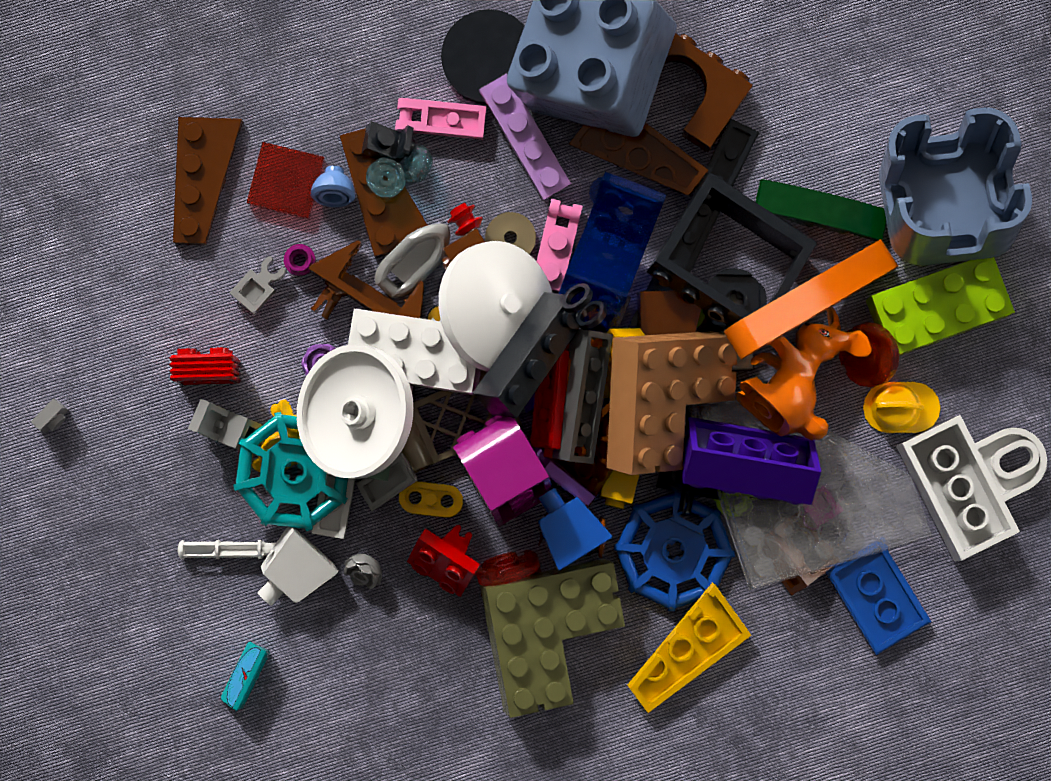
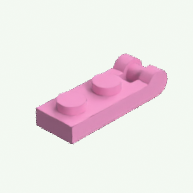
(442, 118)
(558, 242)

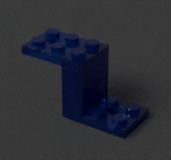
(613, 245)

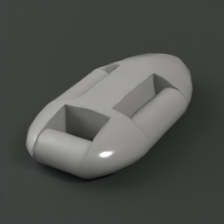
(413, 259)

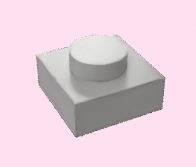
(50, 417)

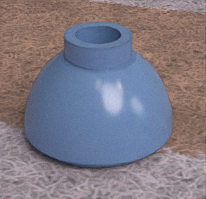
(333, 188)

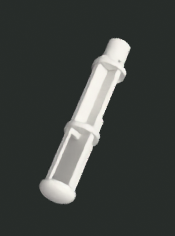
(223, 549)

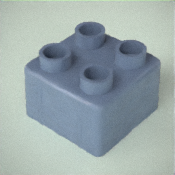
(592, 61)

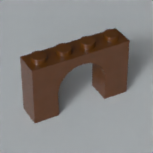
(723, 90)

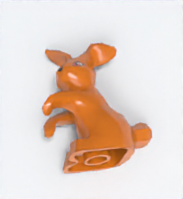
(790, 395)

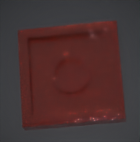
(285, 180)

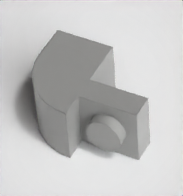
(221, 424)

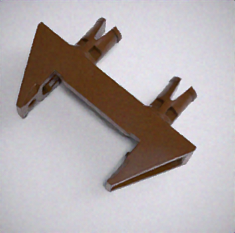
(340, 283)

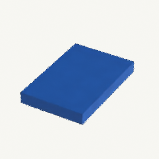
(878, 599)

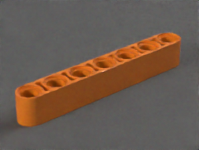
(810, 299)

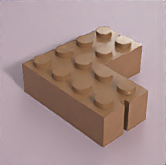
(650, 391)

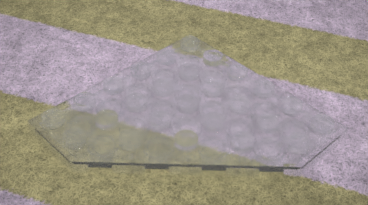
(855, 512)

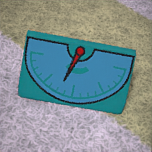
(245, 676)

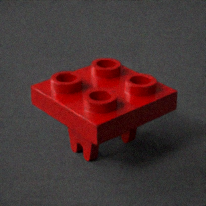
(444, 559)

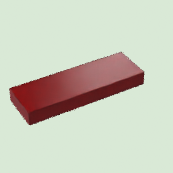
(550, 406)

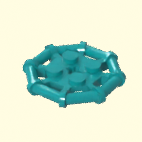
(278, 483)

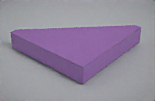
(564, 478)

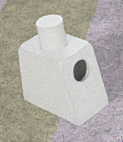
(294, 568)

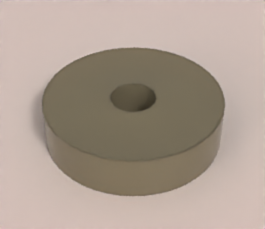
(512, 223)

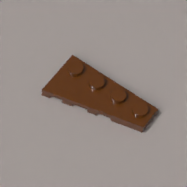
(385, 218)

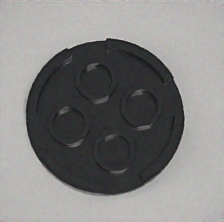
(479, 50)

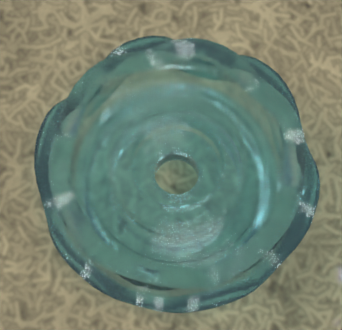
(418, 164)
(392, 171)

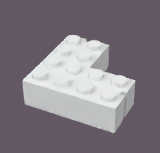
(418, 348)

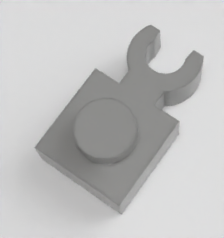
(255, 289)

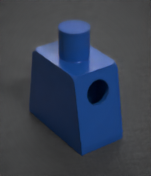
(569, 529)

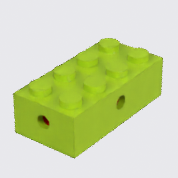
(942, 304)

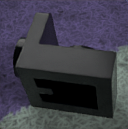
(387, 143)

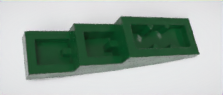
(821, 209)

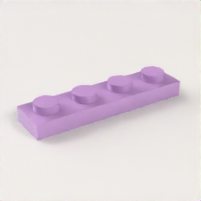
(525, 138)

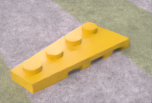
(693, 646)

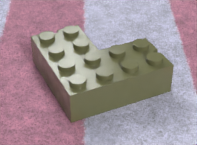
(533, 618)

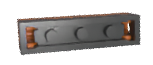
(584, 396)

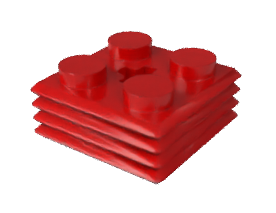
(194, 368)

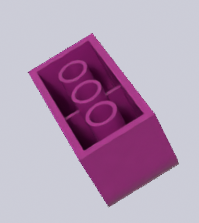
(503, 468)

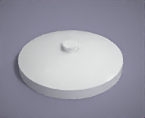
(488, 298)
(355, 411)

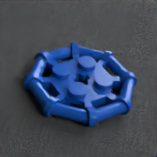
(657, 559)

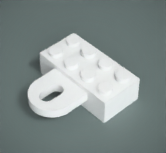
(966, 484)

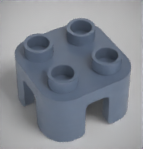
(953, 191)

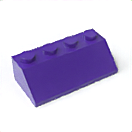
(750, 461)

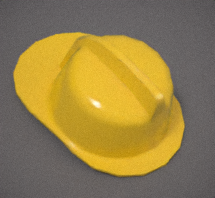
(901, 407)

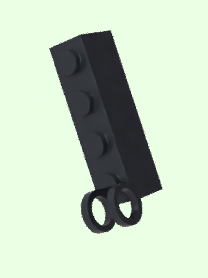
(536, 349)

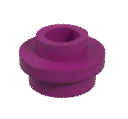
(292, 253)

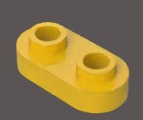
(431, 499)

